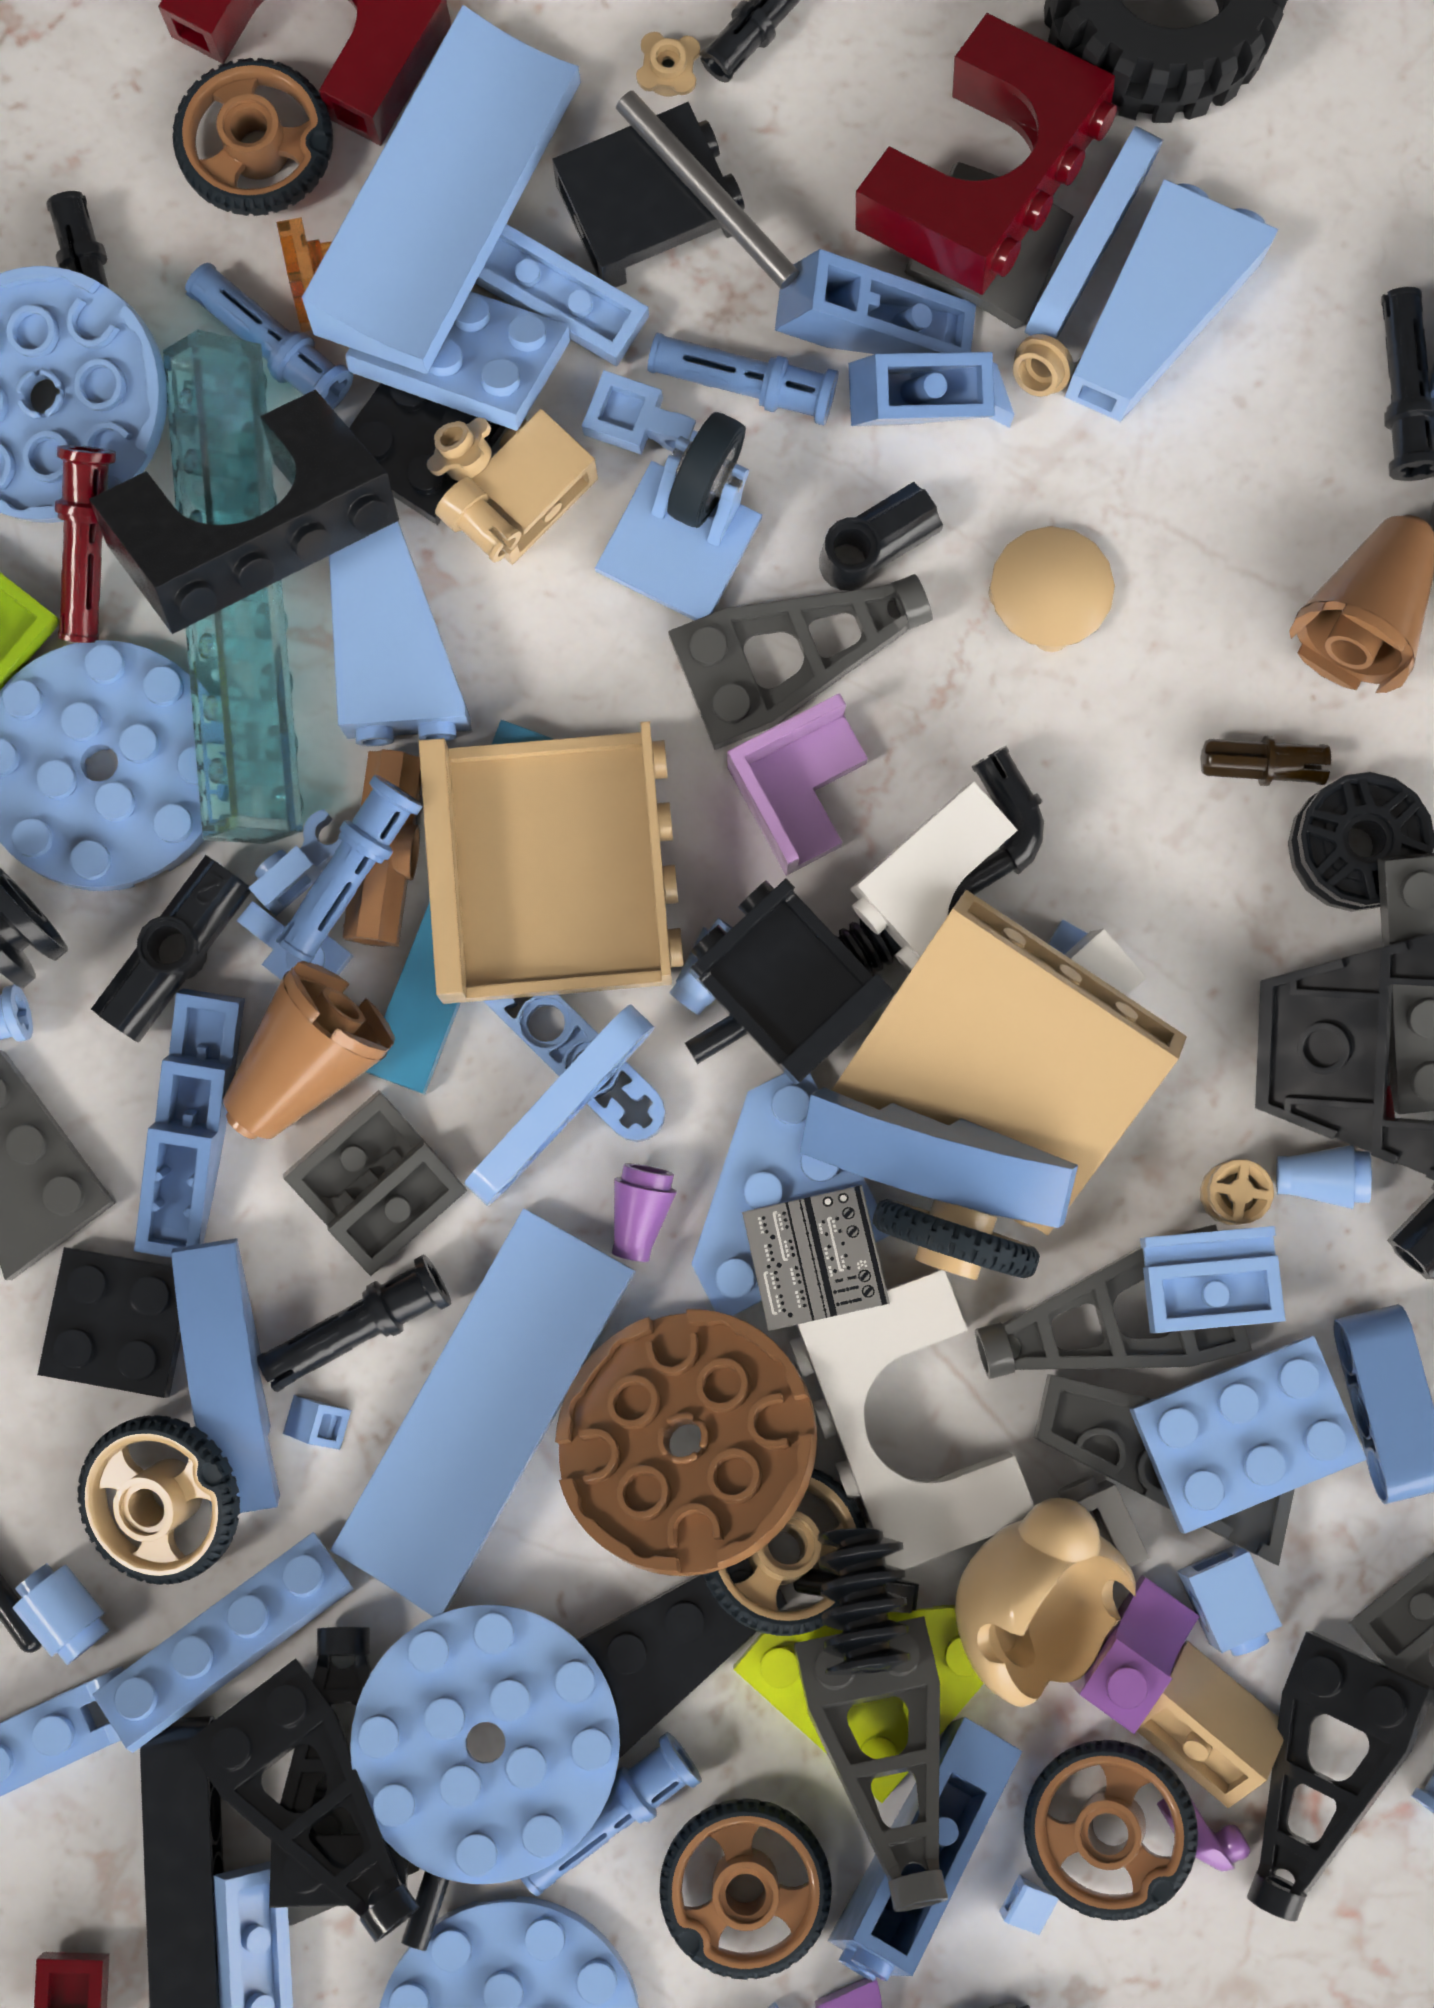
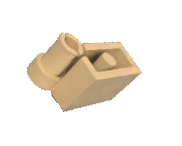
(520, 490)

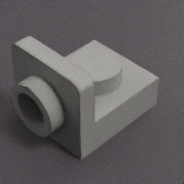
(1110, 1515)

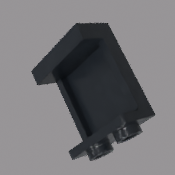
(631, 201)
(787, 979)

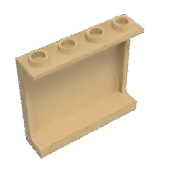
(548, 866)
(1014, 1043)

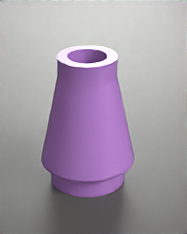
(640, 1208)

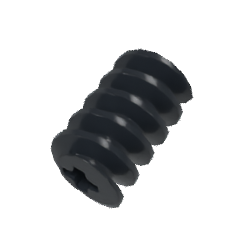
(862, 1601)

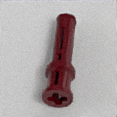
(83, 478)

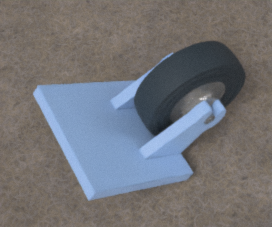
(686, 523)

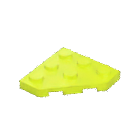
(876, 1725)

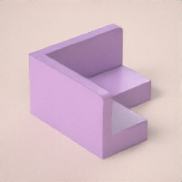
(783, 771)

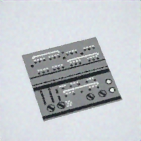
(815, 1258)

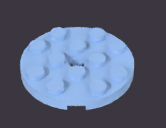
(107, 378)
(62, 714)
(471, 1815)
(512, 1957)

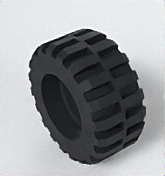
(1164, 67)

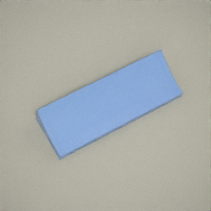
(439, 195)
(482, 1412)

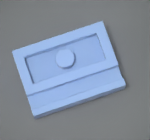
(1212, 1279)

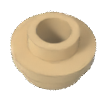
(1042, 365)

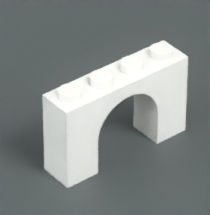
(917, 881)
(922, 1513)

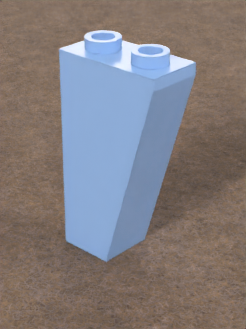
(1171, 286)
(388, 647)

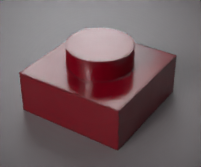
(71, 1980)

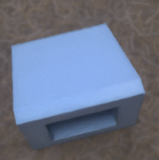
(1003, 409)
(316, 1422)
(1028, 1906)

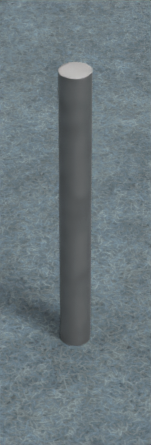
(707, 189)

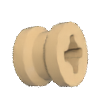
(1250, 1192)

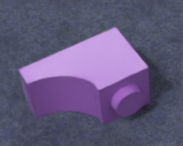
(1137, 1655)

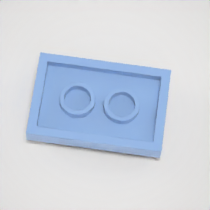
(487, 365)
(1247, 1434)

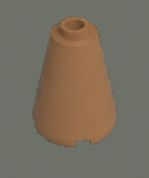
(1371, 609)
(303, 1052)

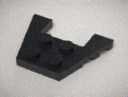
(1329, 1050)

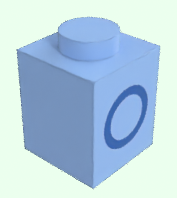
(1230, 1601)

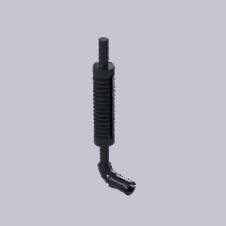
(1018, 805)

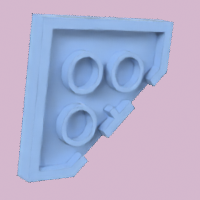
(760, 1172)

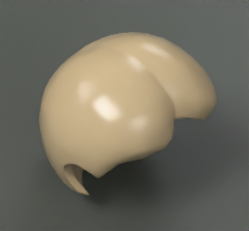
(1039, 1601)

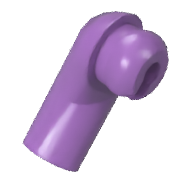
(1215, 1849)

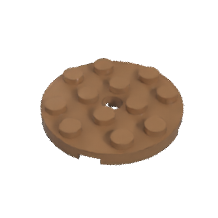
(701, 1507)

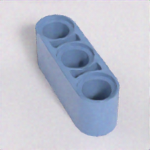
(1389, 1400)

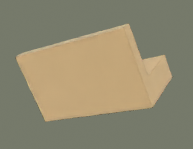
(1213, 1728)

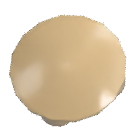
(1052, 587)

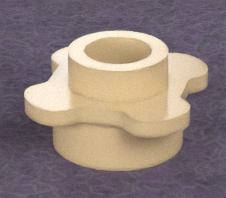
(663, 80)
(461, 449)

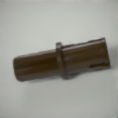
(1265, 761)

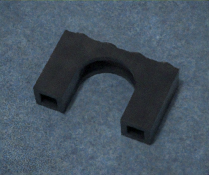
(202, 567)

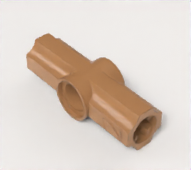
(378, 905)

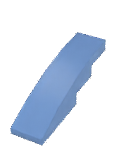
(189, 1122)
(938, 1160)
(223, 1365)

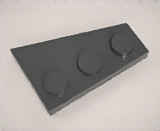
(43, 1178)

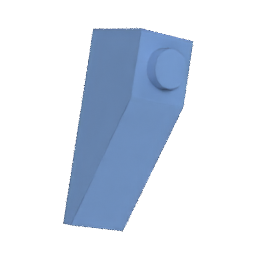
(870, 310)

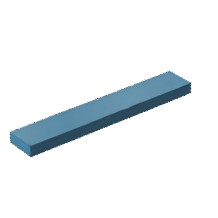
(415, 1011)

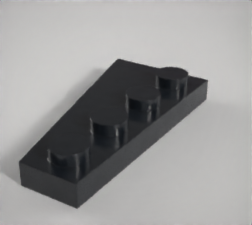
(666, 1651)

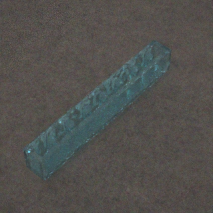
(241, 652)

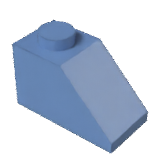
(921, 388)

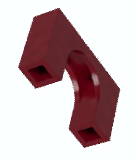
(372, 73)
(978, 226)

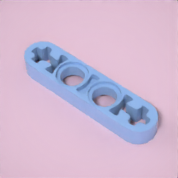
(1094, 234)
(567, 1047)
(559, 1104)

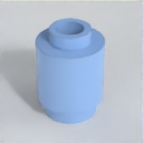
(60, 1612)

